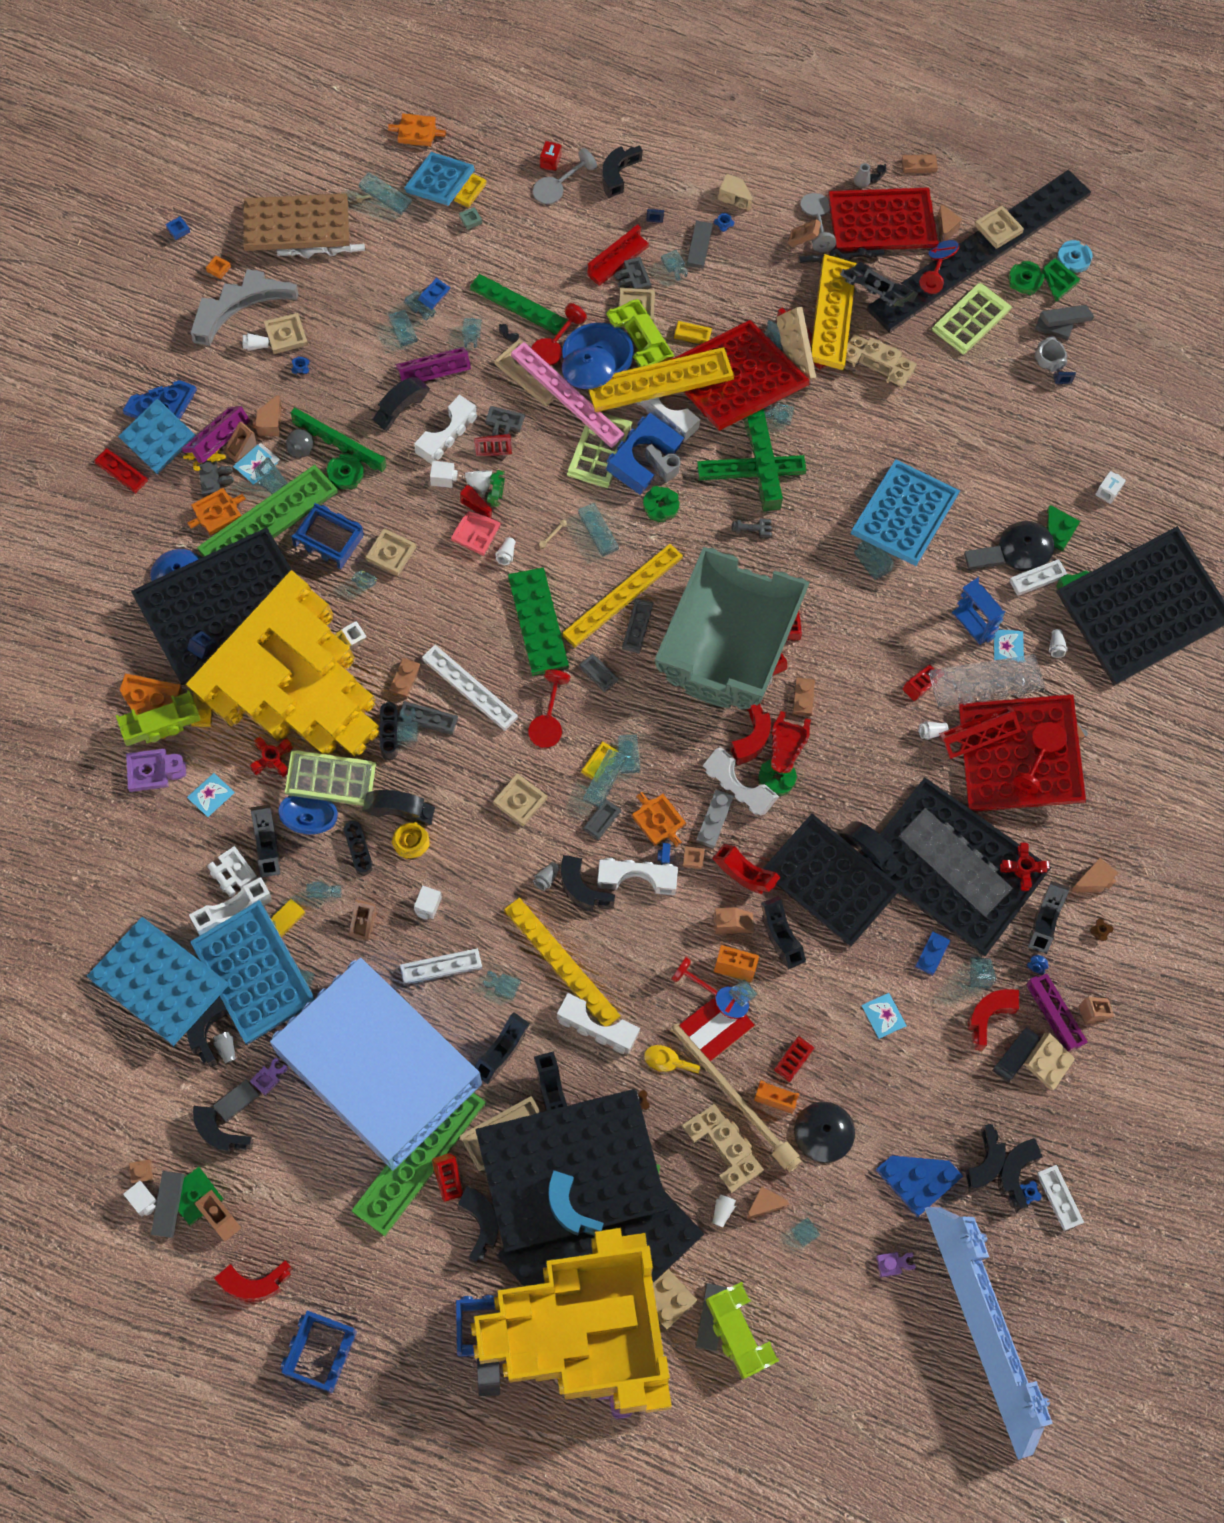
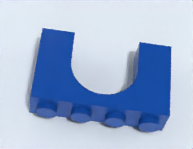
(649, 431)

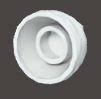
(479, 481)

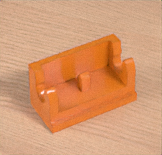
(736, 963)
(776, 1097)

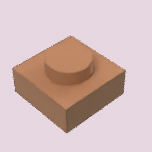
(693, 857)
(141, 1171)

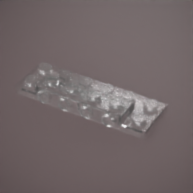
(986, 680)
(956, 861)

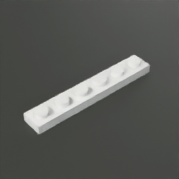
(470, 688)

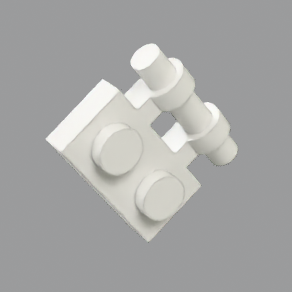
(236, 866)

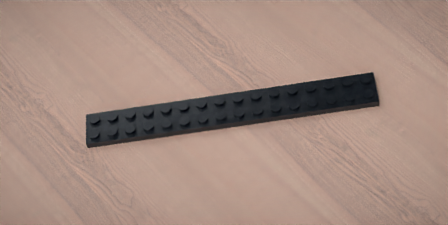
(977, 252)

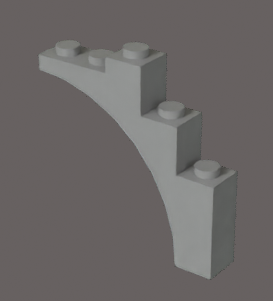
(255, 289)

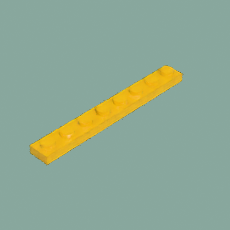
(622, 595)
(562, 963)

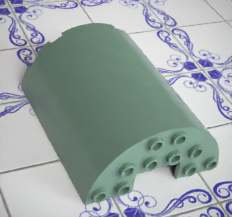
(729, 631)

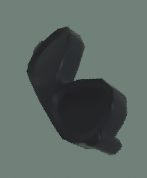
(881, 170)
(503, 330)

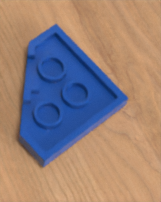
(174, 397)
(919, 1180)

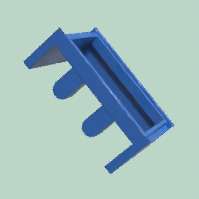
(327, 552)
(976, 594)
(467, 1303)
(298, 1342)

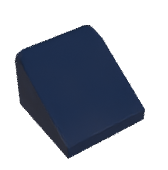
(655, 215)
(1064, 377)
(201, 644)

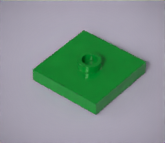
(194, 1188)

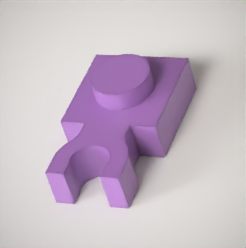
(266, 1078)
(891, 1264)

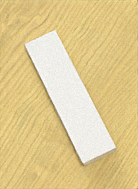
(440, 966)

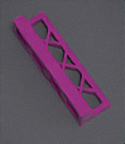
(435, 365)
(216, 433)
(1053, 1016)

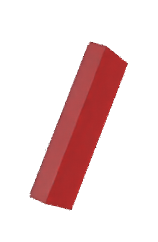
(121, 470)

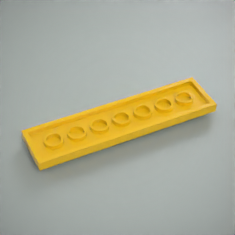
(832, 314)
(662, 379)

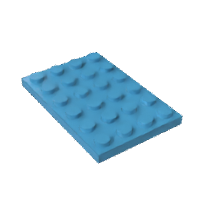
(905, 512)
(259, 969)
(157, 981)

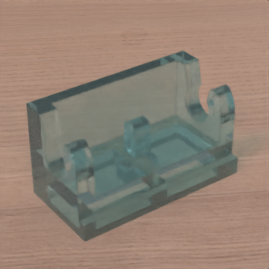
(874, 560)

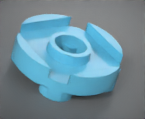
(1082, 252)

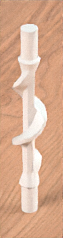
(331, 251)

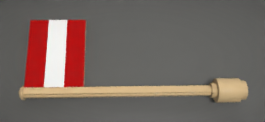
(707, 1036)

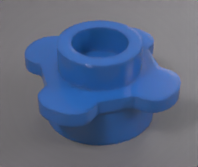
(724, 218)
(300, 361)
(1038, 964)
(1032, 1186)

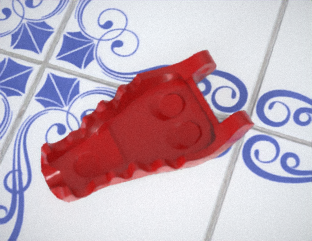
(788, 742)

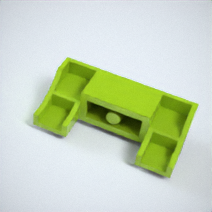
(642, 331)
(160, 721)
(735, 1333)

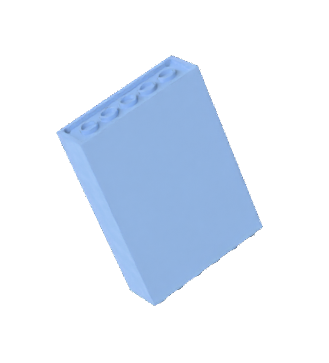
(376, 1062)

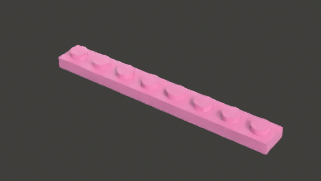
(567, 394)

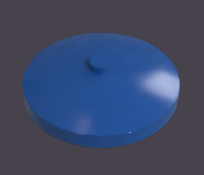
(603, 336)

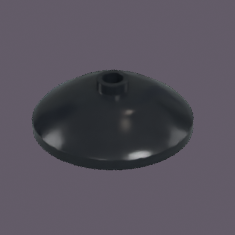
(1026, 555)
(822, 1145)

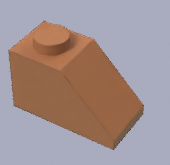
(269, 418)
(1096, 879)
(733, 921)
(217, 1215)

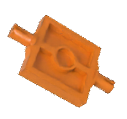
(416, 130)
(216, 511)
(658, 819)

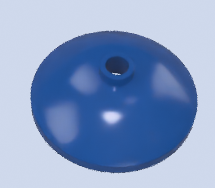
(588, 367)
(171, 560)
(307, 815)

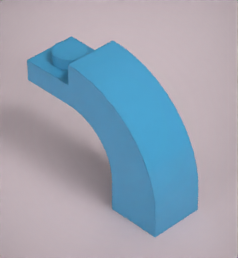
(562, 1209)

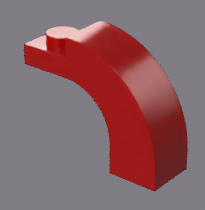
(751, 746)
(743, 871)
(1000, 1001)
(253, 1290)

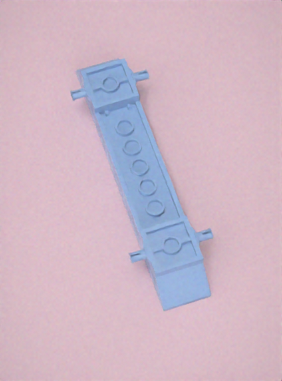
(1018, 1401)

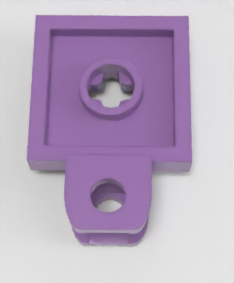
(162, 766)

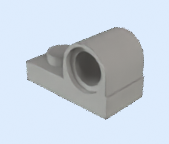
(661, 463)

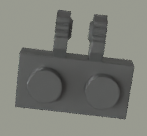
(637, 275)
(504, 419)
(210, 478)

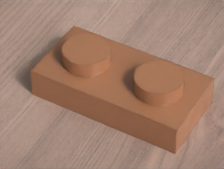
(919, 163)
(804, 233)
(405, 678)
(803, 696)

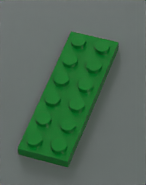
(538, 621)

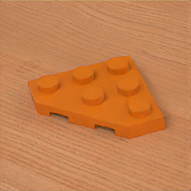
(146, 693)

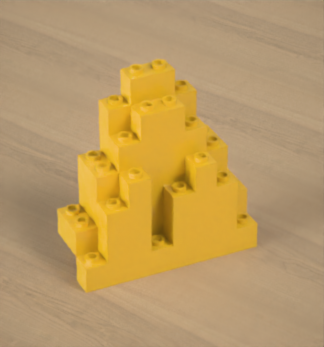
(290, 674)
(586, 1326)

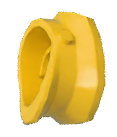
(410, 840)

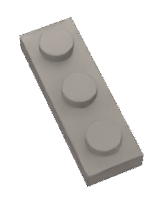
(714, 819)

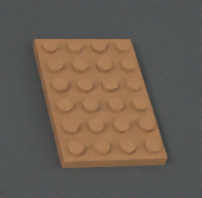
(296, 222)

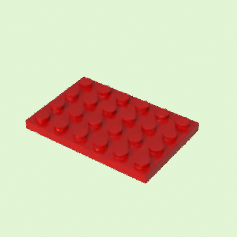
(883, 219)

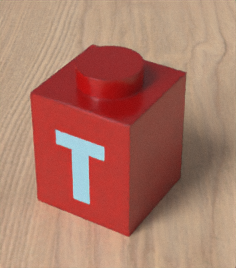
(550, 156)

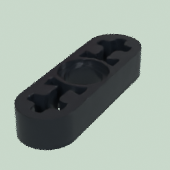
(367, 859)

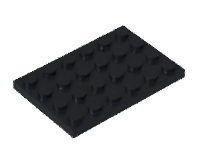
(832, 880)

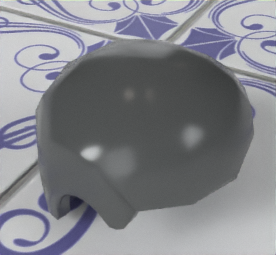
(299, 443)

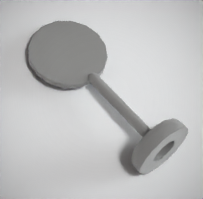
(550, 190)
(817, 206)

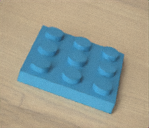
(439, 178)
(157, 436)

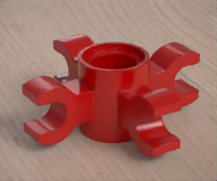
(282, 748)
(1024, 858)

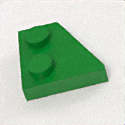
(1059, 279)
(1061, 527)

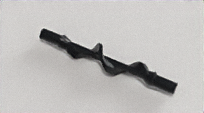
(848, 256)

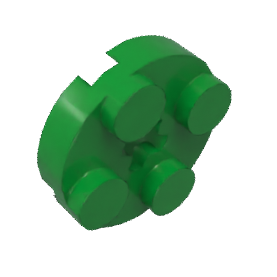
(1022, 285)
(349, 480)
(497, 490)
(665, 495)
(780, 787)

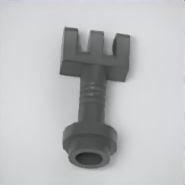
(762, 527)

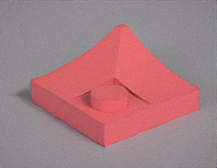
(476, 532)

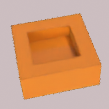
(218, 267)

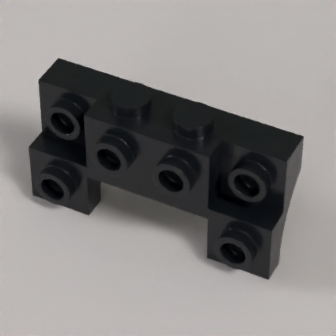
(876, 282)

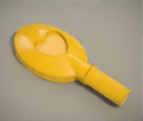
(666, 1060)

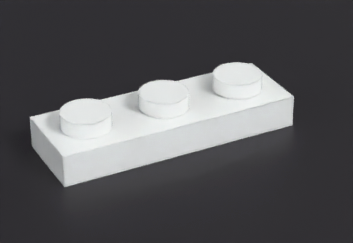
(1037, 577)
(1060, 1198)

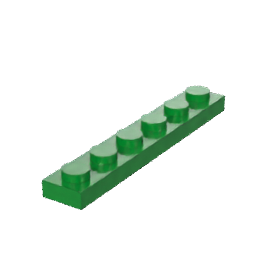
(518, 304)
(337, 439)
(747, 467)

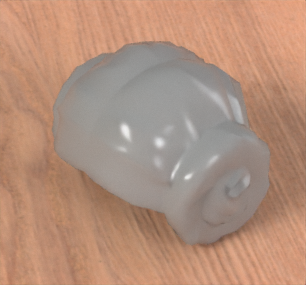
(1051, 354)

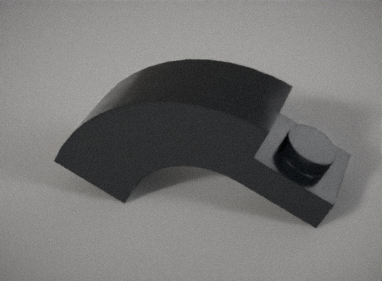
(219, 1141)
(993, 1162)

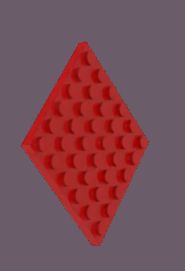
(759, 371)
(995, 765)

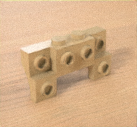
(880, 358)
(729, 1145)

